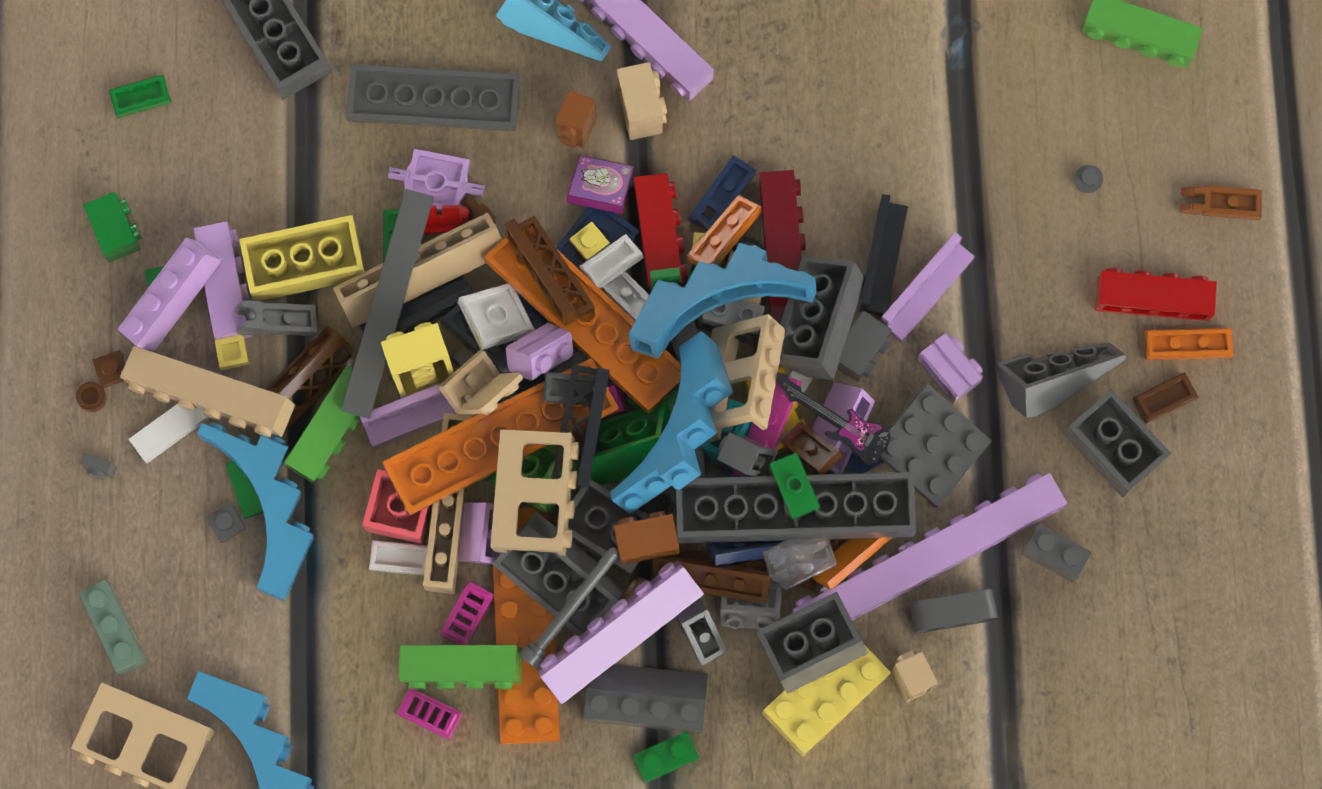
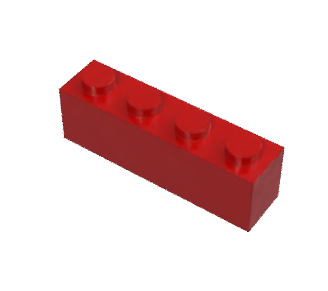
(658, 224)
(1156, 295)

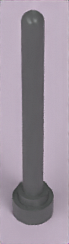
(535, 651)

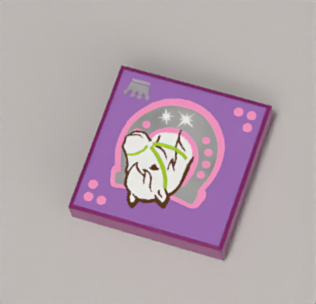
(600, 184)

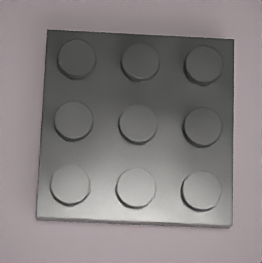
(933, 444)

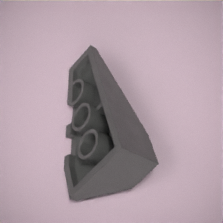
(1048, 381)

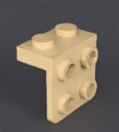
(478, 386)

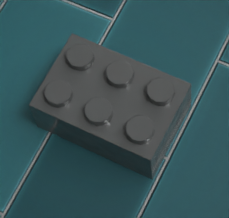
(1117, 443)
(595, 521)
(812, 642)

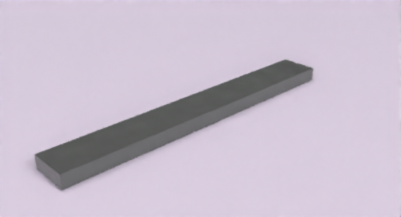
(387, 303)

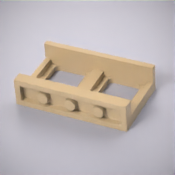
(760, 368)
(515, 489)
(147, 723)

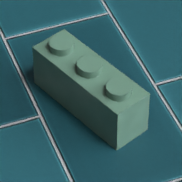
(114, 627)

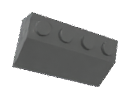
(820, 328)
(555, 578)
(647, 698)

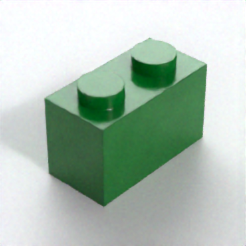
(112, 226)

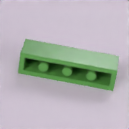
(1143, 31)
(323, 433)
(460, 665)

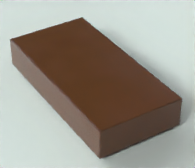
(1165, 397)

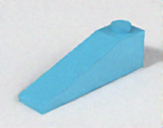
(553, 24)

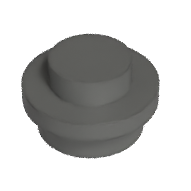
(1088, 178)

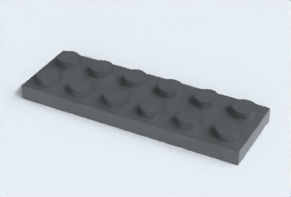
(433, 97)

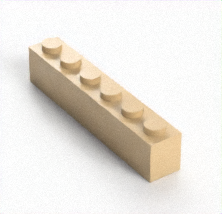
(436, 264)
(207, 391)
(445, 533)

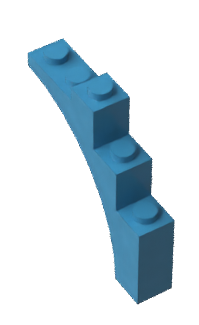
(710, 286)
(691, 424)
(261, 465)
(242, 713)

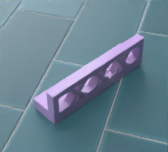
(927, 288)
(406, 416)

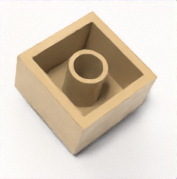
(640, 100)

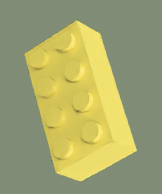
(302, 258)
(417, 358)
(818, 707)

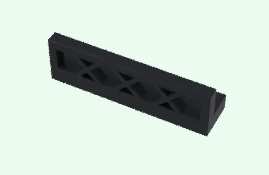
(883, 257)
(431, 306)
(458, 326)
(592, 424)

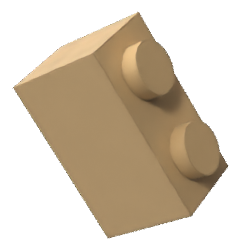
(913, 676)

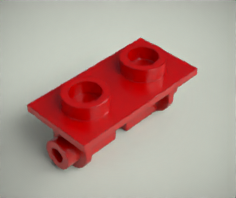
(451, 218)

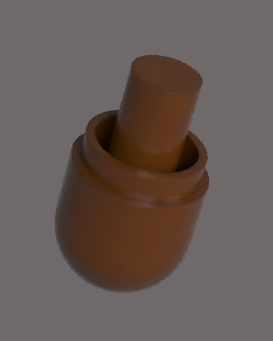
(477, 210)

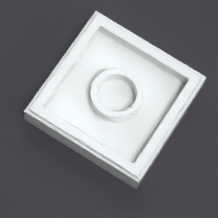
(495, 316)

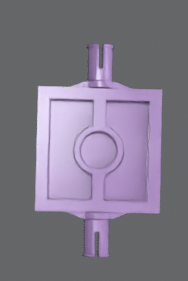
(438, 176)

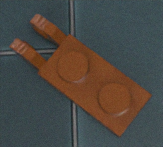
(1224, 202)

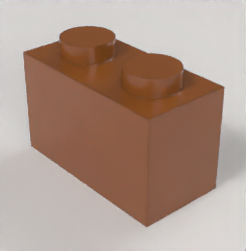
(575, 119)
(646, 538)

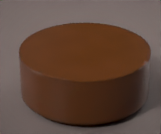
(91, 397)

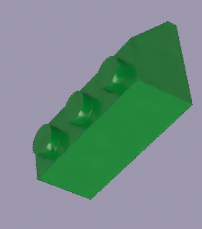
(626, 442)

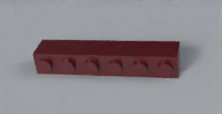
(781, 226)

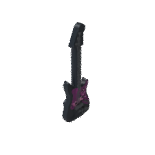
(863, 437)

